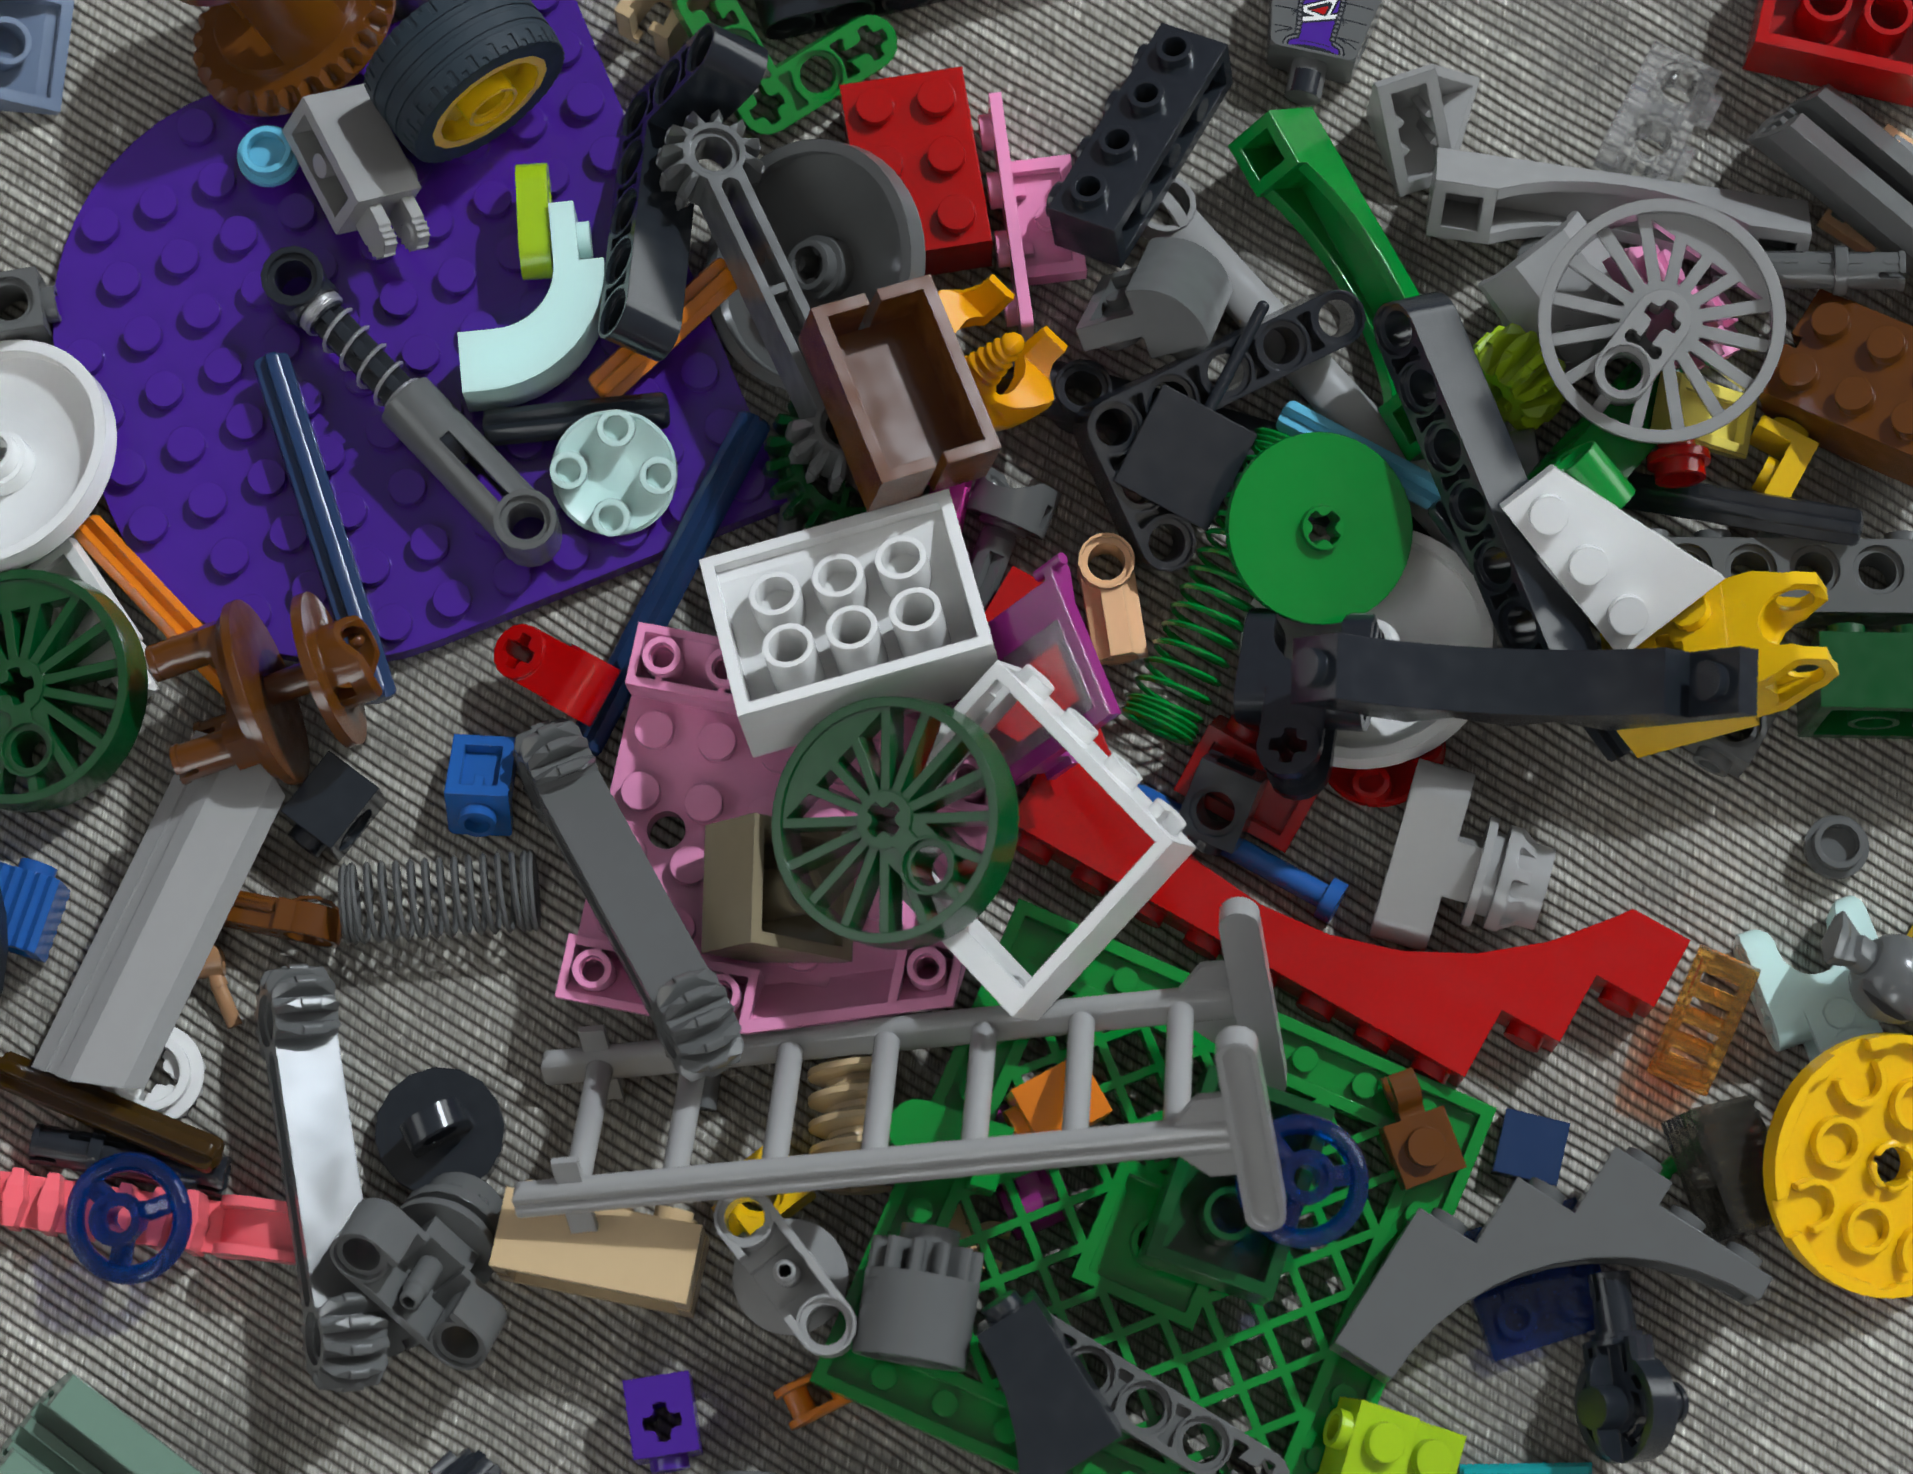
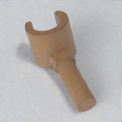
(216, 970)

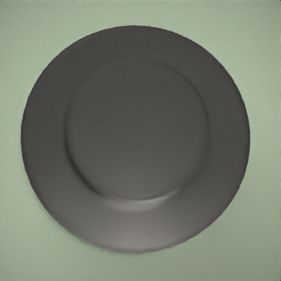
(1836, 847)

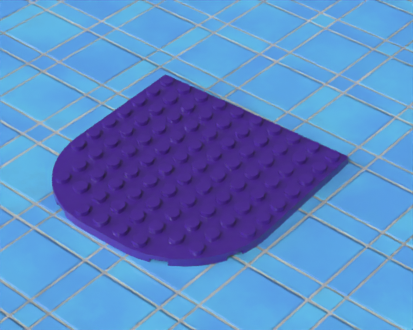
(174, 313)

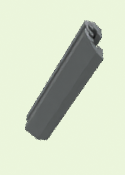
(1845, 165)

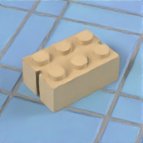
(628, 1261)

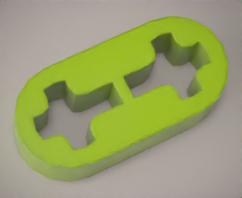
(533, 222)

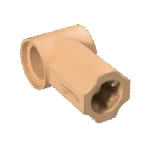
(1113, 604)

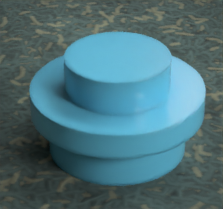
(266, 157)

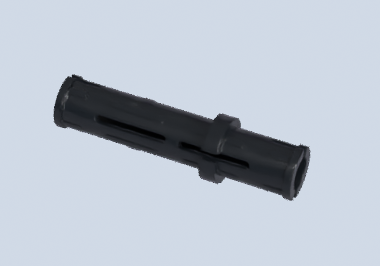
(80, 1149)

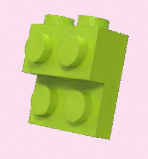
(1383, 1441)

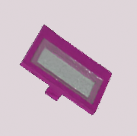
(1051, 637)

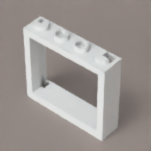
(974, 945)

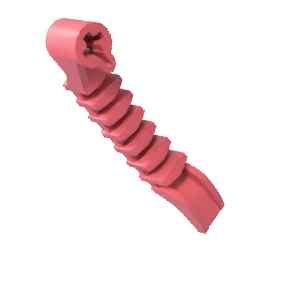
(229, 1228)

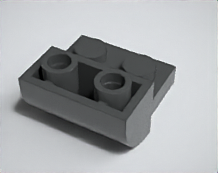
(1167, 299)

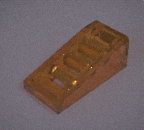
(1684, 1071)

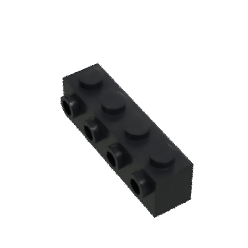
(1139, 144)

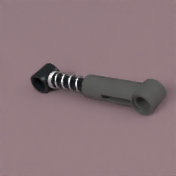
(416, 411)

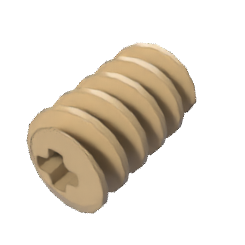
(843, 1107)

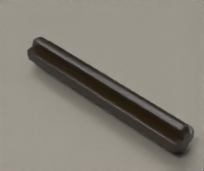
(112, 1114)

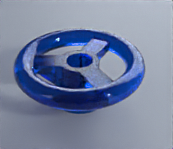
(1326, 1176)
(105, 1225)

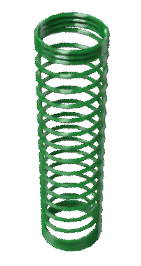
(1155, 712)

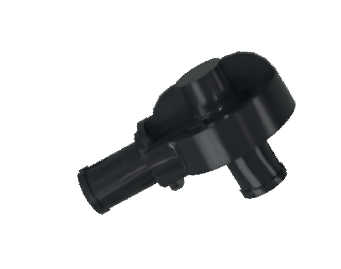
(1624, 1381)

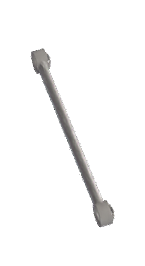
(1321, 382)

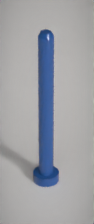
(1277, 871)

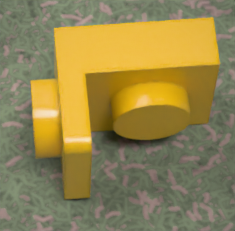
(1790, 451)

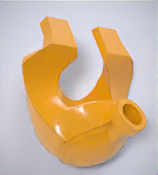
(1031, 383)

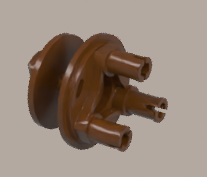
(262, 695)

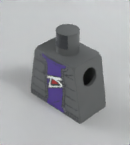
(1318, 42)

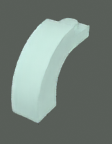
(547, 346)

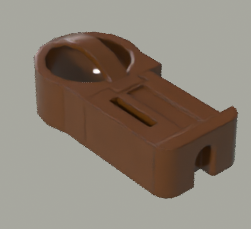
(287, 918)

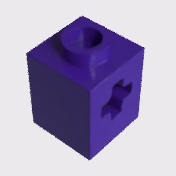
(643, 1400)

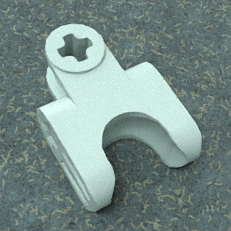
(1806, 1006)

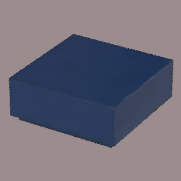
(1530, 1147)

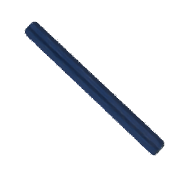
(317, 501)
(681, 559)

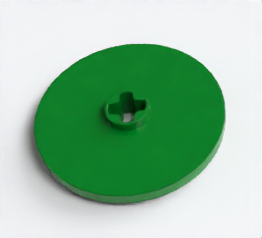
(1270, 528)

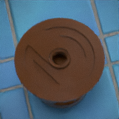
(275, 52)

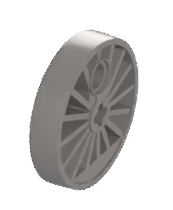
(1718, 244)

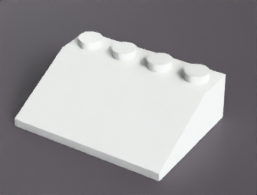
(848, 618)

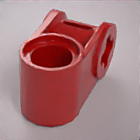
(555, 671)

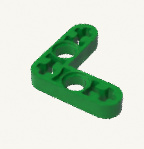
(784, 78)

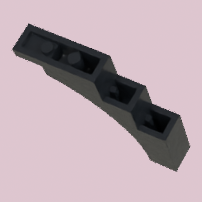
(1523, 685)
(1049, 1393)

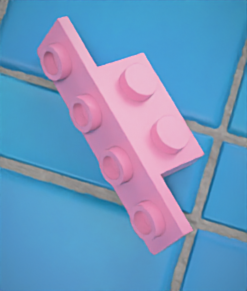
(1027, 236)

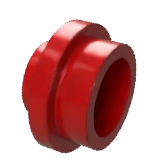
(1679, 464)

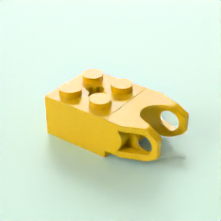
(1748, 614)

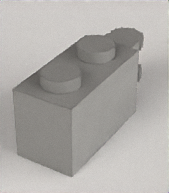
(358, 169)

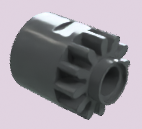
(919, 1299)

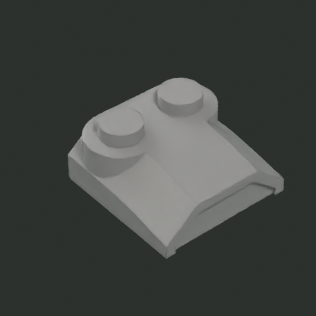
(1518, 289)

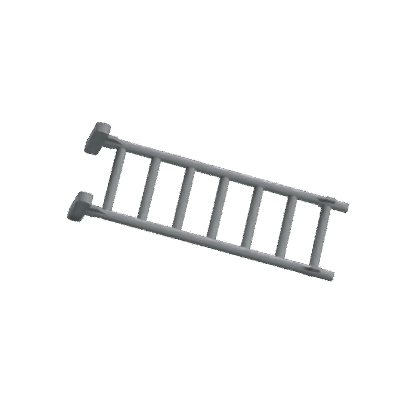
(1213, 1131)

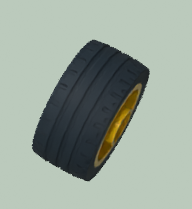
(462, 73)

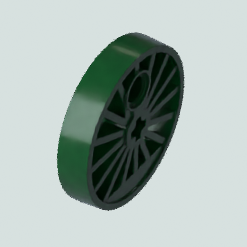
(37, 685)
(889, 797)

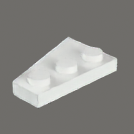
(1609, 562)

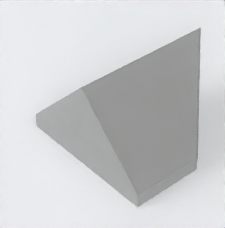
(1415, 116)

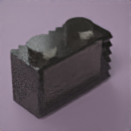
(1721, 1166)

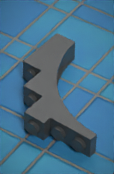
(1528, 1232)

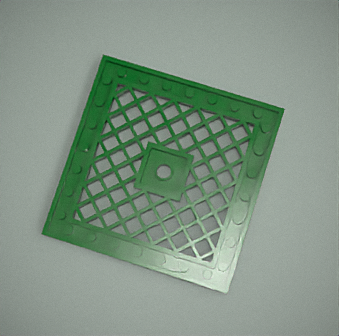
(1318, 1069)

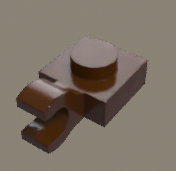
(1419, 1142)

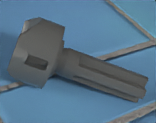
(1007, 515)

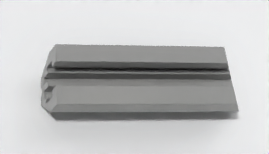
(160, 928)

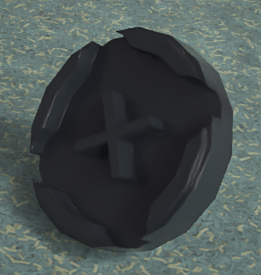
(439, 1126)

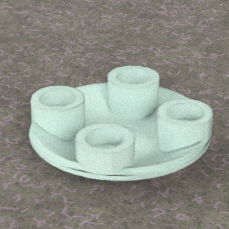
(614, 472)

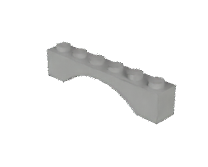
(1512, 198)

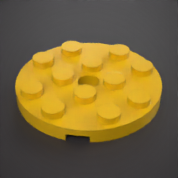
(1824, 1172)

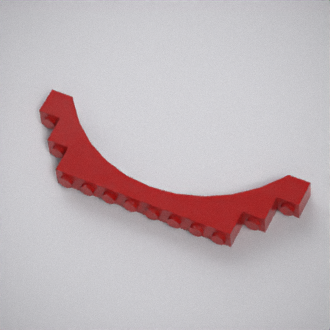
(1411, 1002)

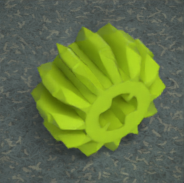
(1518, 376)

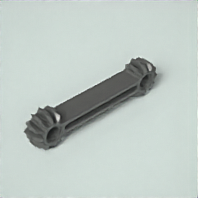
(757, 269)
(628, 900)
(320, 1172)

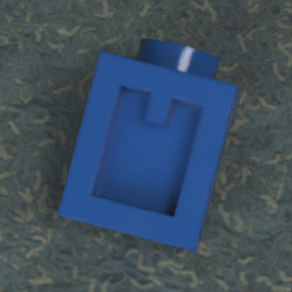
(480, 785)

